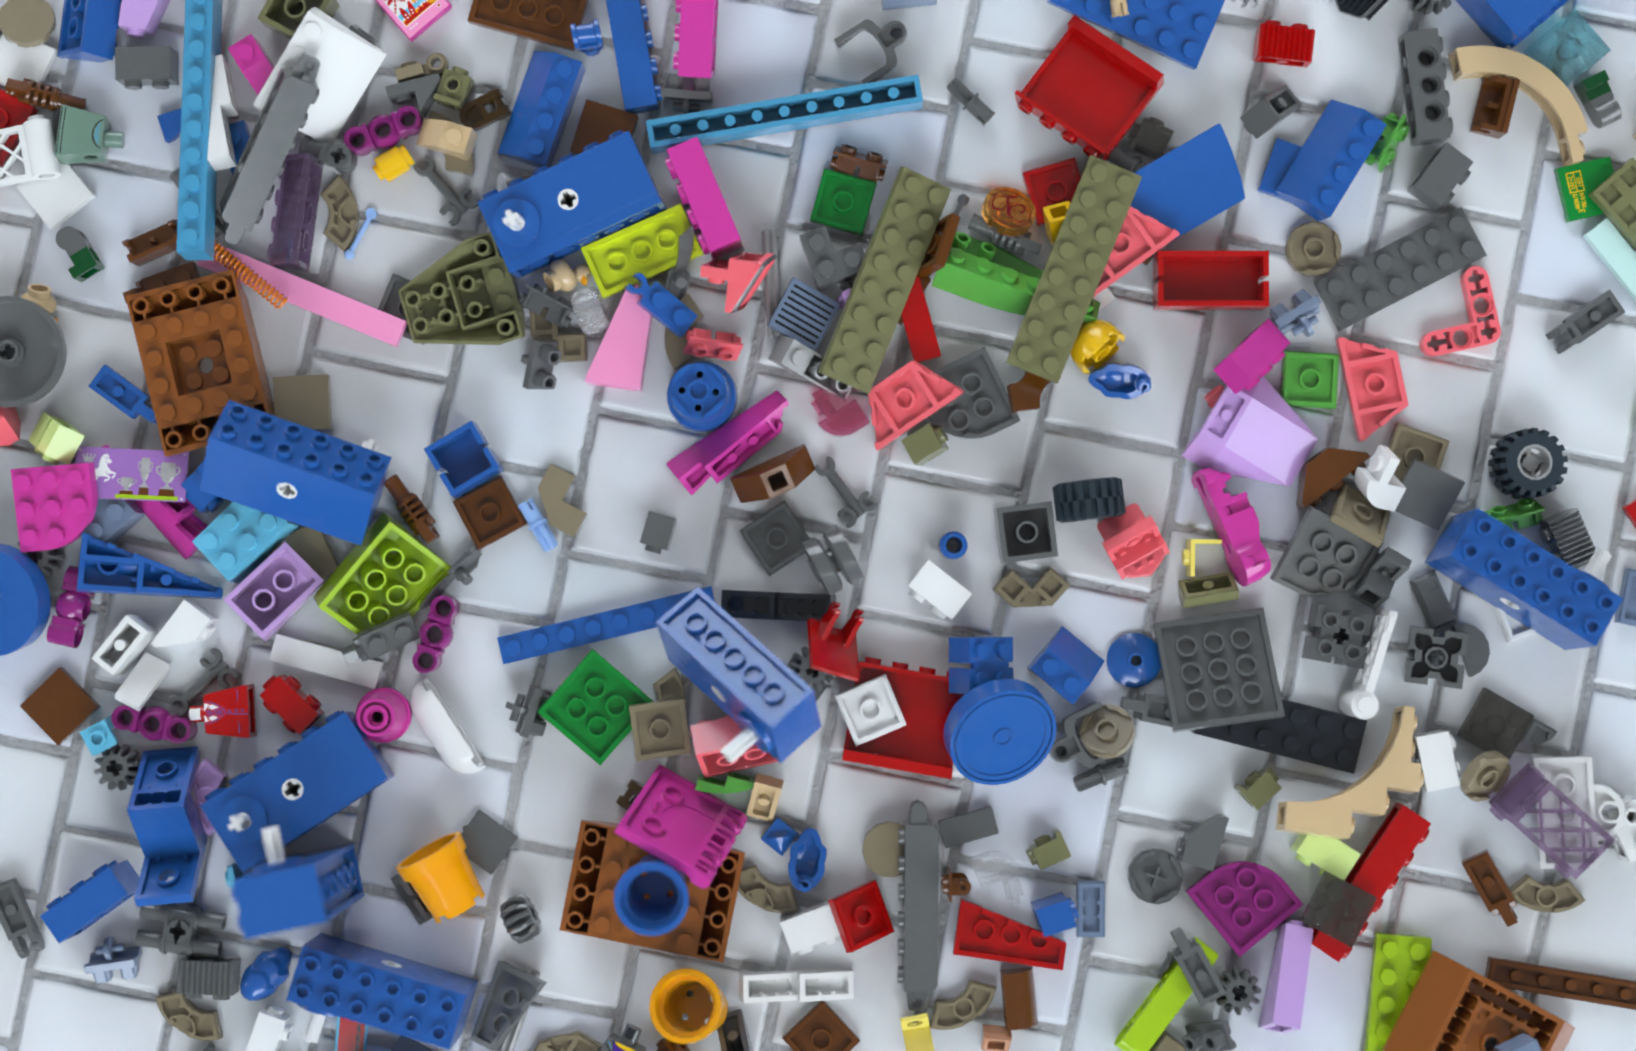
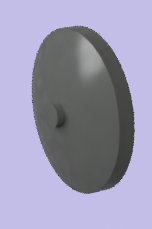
(30, 352)

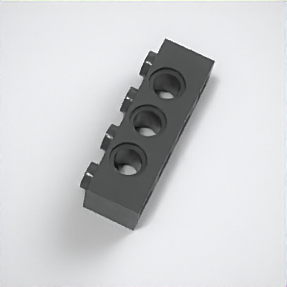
(1422, 129)

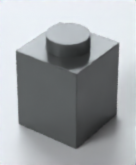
(658, 532)

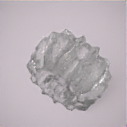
(590, 311)

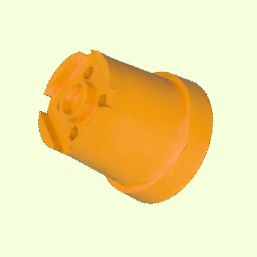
(442, 876)
(671, 1001)

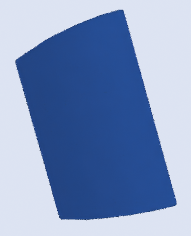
(1190, 182)

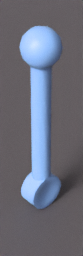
(370, 215)

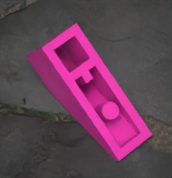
(252, 61)

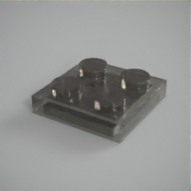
(1495, 724)
(1338, 909)

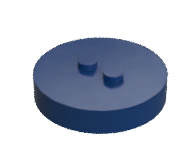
(23, 600)
(999, 731)

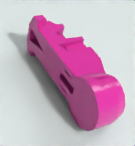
(1235, 526)

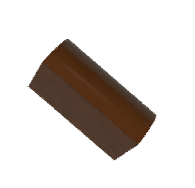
(1018, 998)

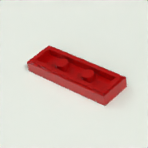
(919, 325)

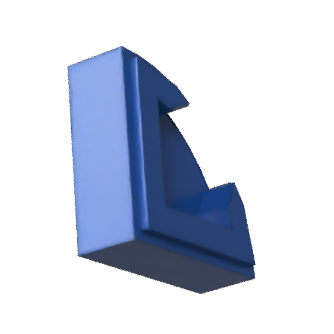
(170, 125)

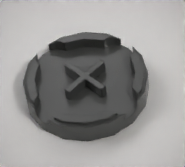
(1155, 876)

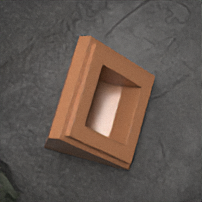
(995, 1038)

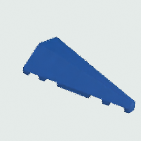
(117, 571)

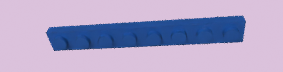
(588, 628)

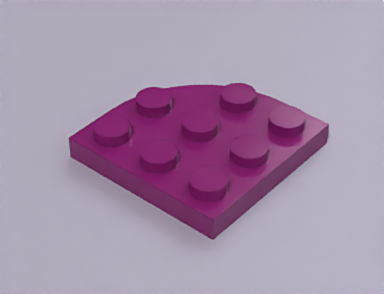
(1243, 902)

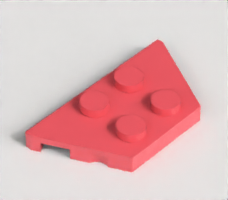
(1136, 242)
(1372, 385)
(907, 400)

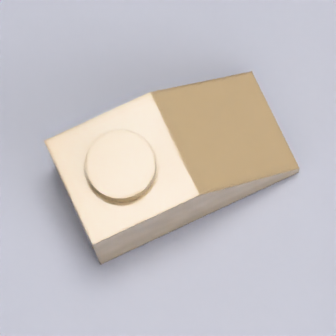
(447, 138)

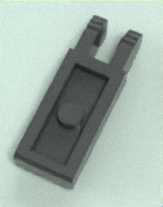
(1588, 320)
(18, 919)

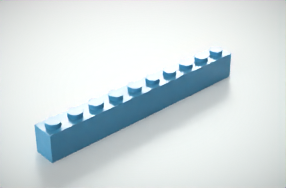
(787, 113)
(196, 174)

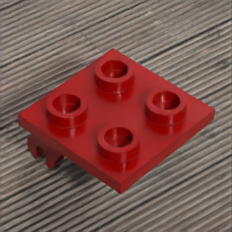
(833, 648)

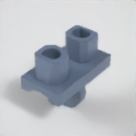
(1300, 318)
(113, 957)

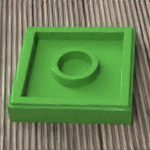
(1309, 379)

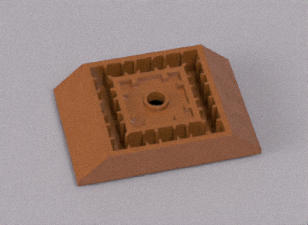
(180, 329)
(589, 904)
(1462, 1009)

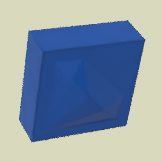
(779, 836)

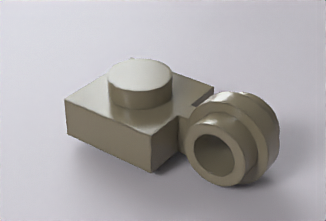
(414, 70)

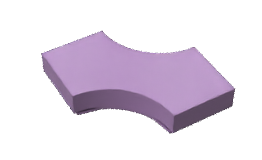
(206, 780)

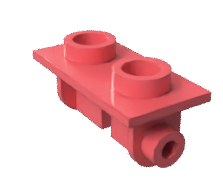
(724, 346)

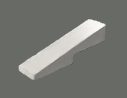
(223, 106)
(796, 985)

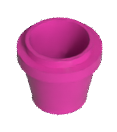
(395, 712)

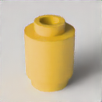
(393, 163)

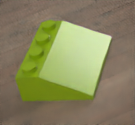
(381, 577)

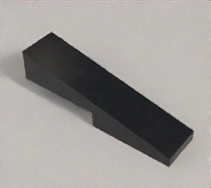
(775, 605)

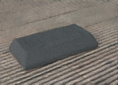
(1432, 600)

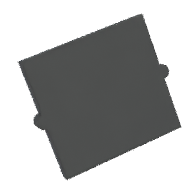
(487, 841)

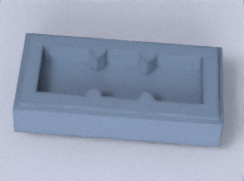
(1090, 908)

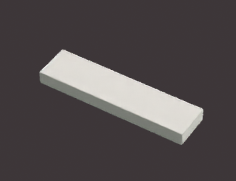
(325, 661)

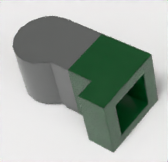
(1598, 100)
(80, 252)

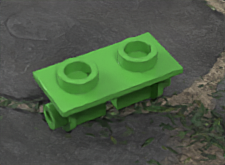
(1384, 151)
(1525, 513)

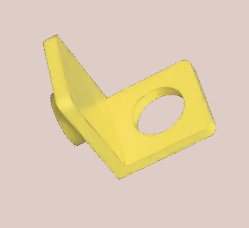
(1188, 554)
(917, 1034)

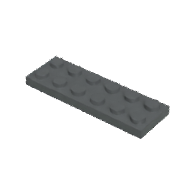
(1400, 269)

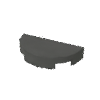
(1477, 649)

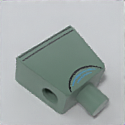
(85, 137)

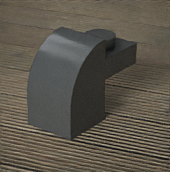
(1380, 578)

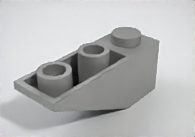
(805, 364)

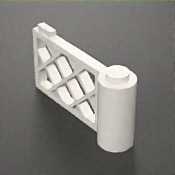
(37, 149)
(1360, 700)

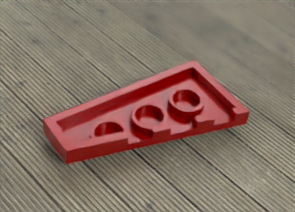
(1000, 938)

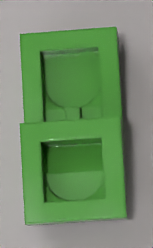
(734, 783)

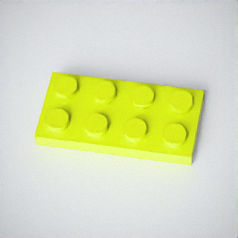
(641, 248)

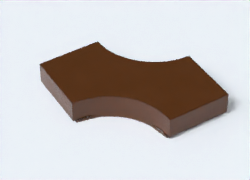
(1026, 393)

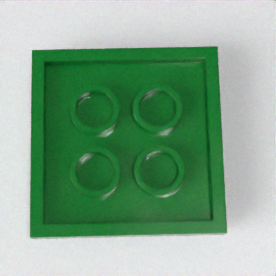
(593, 706)

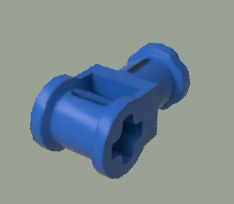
(587, 37)

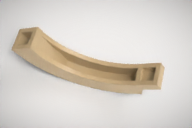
(1535, 82)

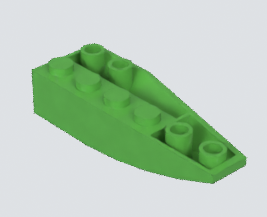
(992, 277)

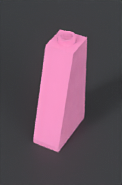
(624, 348)

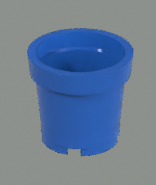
(698, 391)
(659, 912)

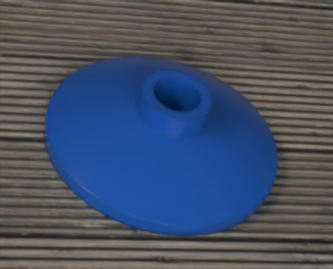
(1120, 657)

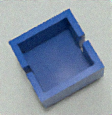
(464, 458)
(987, 658)

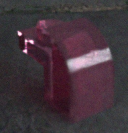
(842, 422)

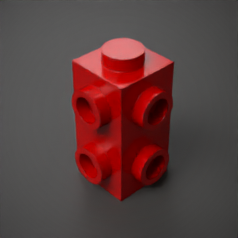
(285, 698)

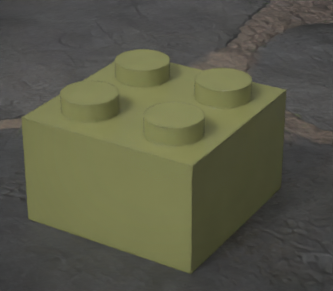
(287, 15)

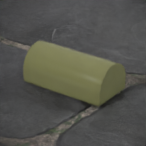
(1207, 590)

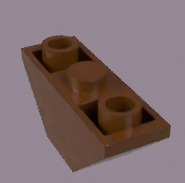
(1325, 473)
(773, 476)

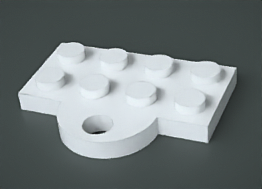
(1576, 780)

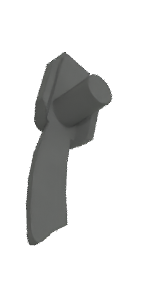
(678, 278)
(459, 570)

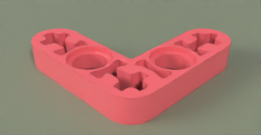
(1473, 328)

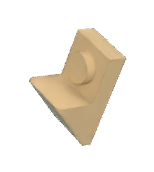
(764, 797)

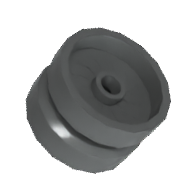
(835, 559)

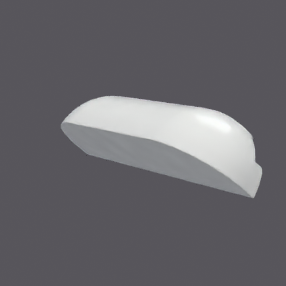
(444, 729)

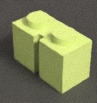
(55, 439)
(1326, 853)

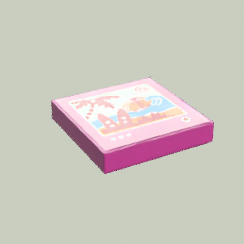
(414, 16)

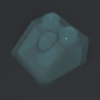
(1568, 48)

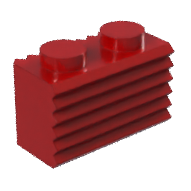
(1284, 44)

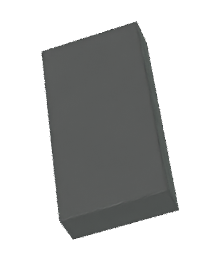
(968, 827)

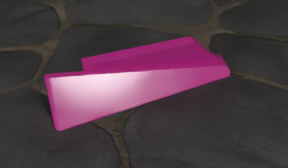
(730, 444)
(174, 522)

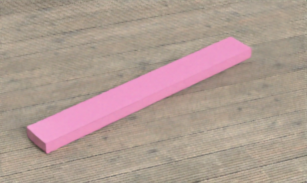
(320, 300)

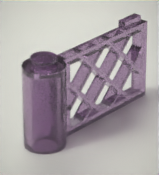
(1522, 794)

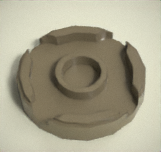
(27, 22)
(1313, 249)
(1107, 731)
(1484, 775)
(882, 849)

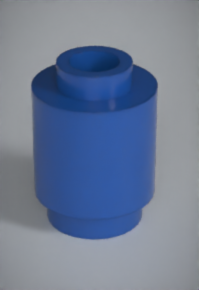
(961, 545)

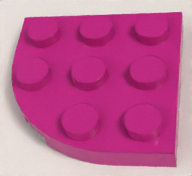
(53, 504)

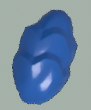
(1120, 380)
(807, 860)
(265, 974)

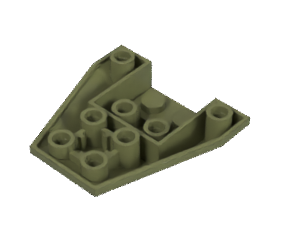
(465, 298)

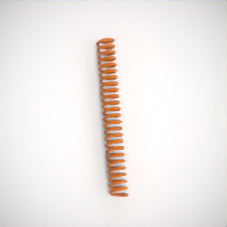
(229, 258)

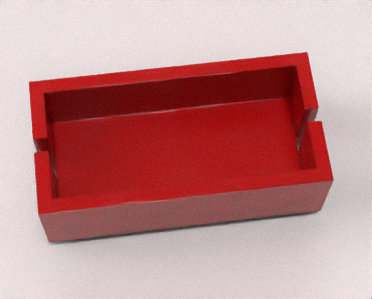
(1210, 280)

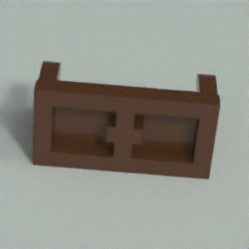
(1494, 106)
(152, 244)

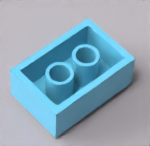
(241, 540)

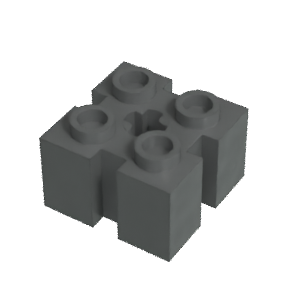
(1329, 621)
(1448, 670)

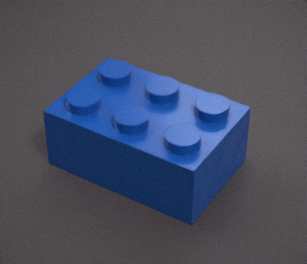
(90, 900)

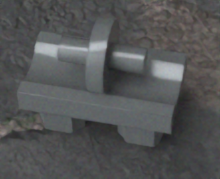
(674, 90)
(540, 364)
(527, 722)
(1208, 1036)

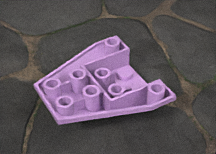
(1252, 436)

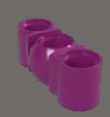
(371, 131)
(71, 611)
(429, 646)
(141, 723)

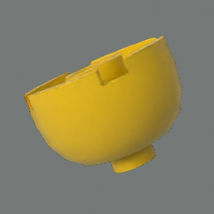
(1095, 344)

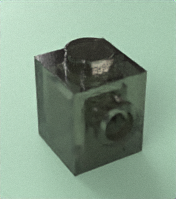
(1150, 137)

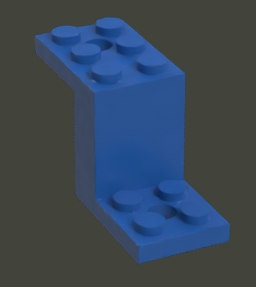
(167, 826)

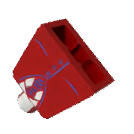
(228, 712)

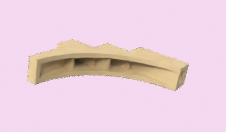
(1368, 795)

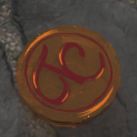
(1008, 211)

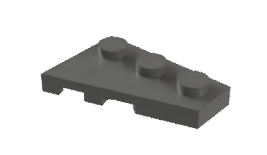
(504, 1004)

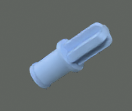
(538, 525)

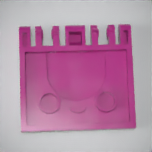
(682, 825)

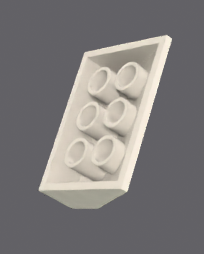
(343, 72)

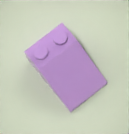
(274, 591)

